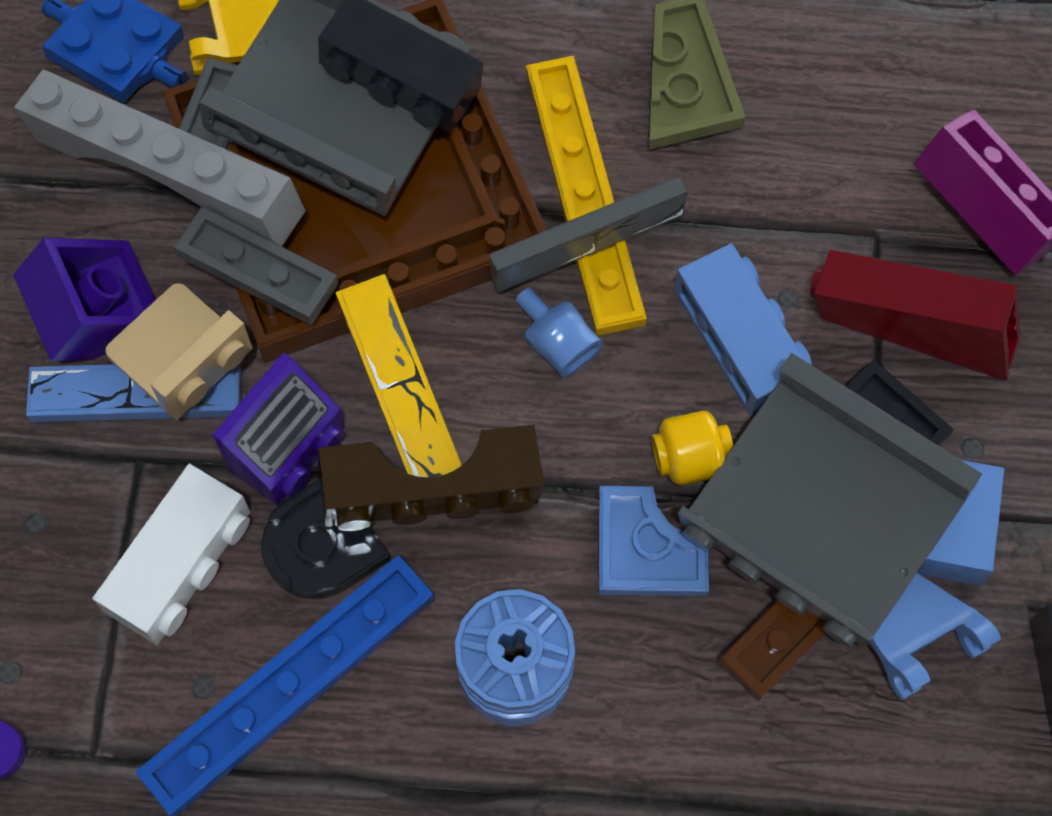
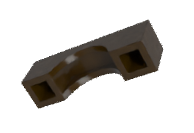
(366, 488)

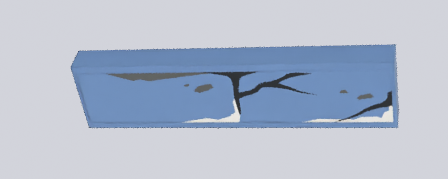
(109, 394)

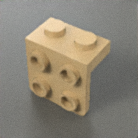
(179, 349)

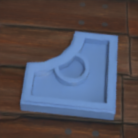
(643, 550)

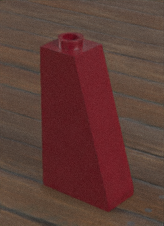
(922, 309)

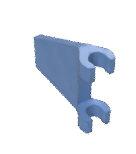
(920, 619)

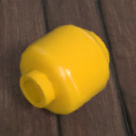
(691, 447)

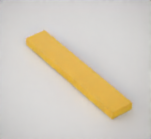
(582, 188)

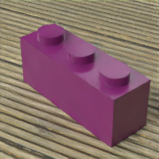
(990, 190)

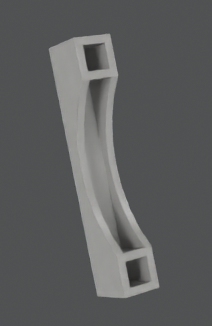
(97, 127)

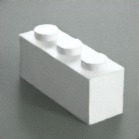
(174, 555)

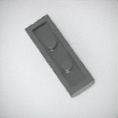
(256, 265)

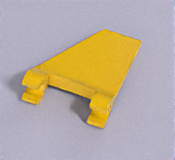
(235, 28)

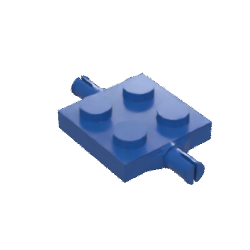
(114, 44)

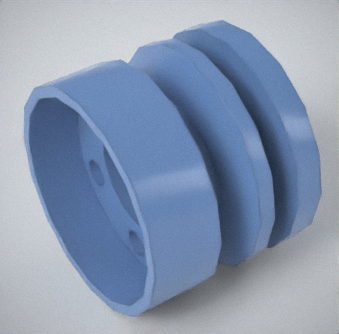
(528, 686)

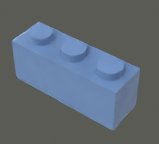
(737, 323)

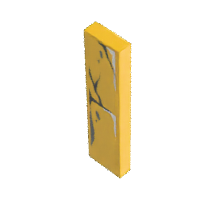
(398, 378)

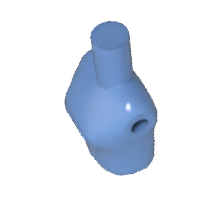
(559, 333)

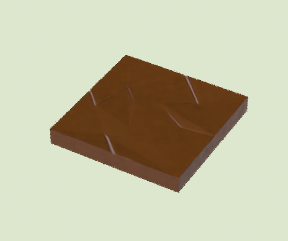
(433, 240)

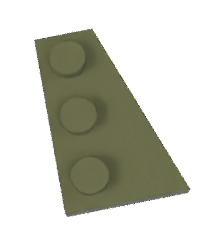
(689, 77)

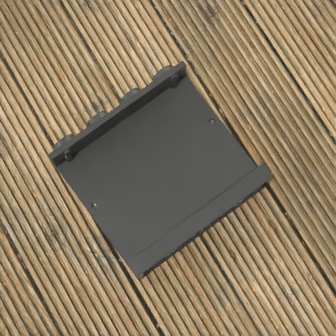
(310, 120)
(829, 502)

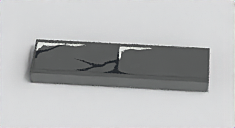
(587, 234)

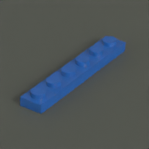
(285, 686)

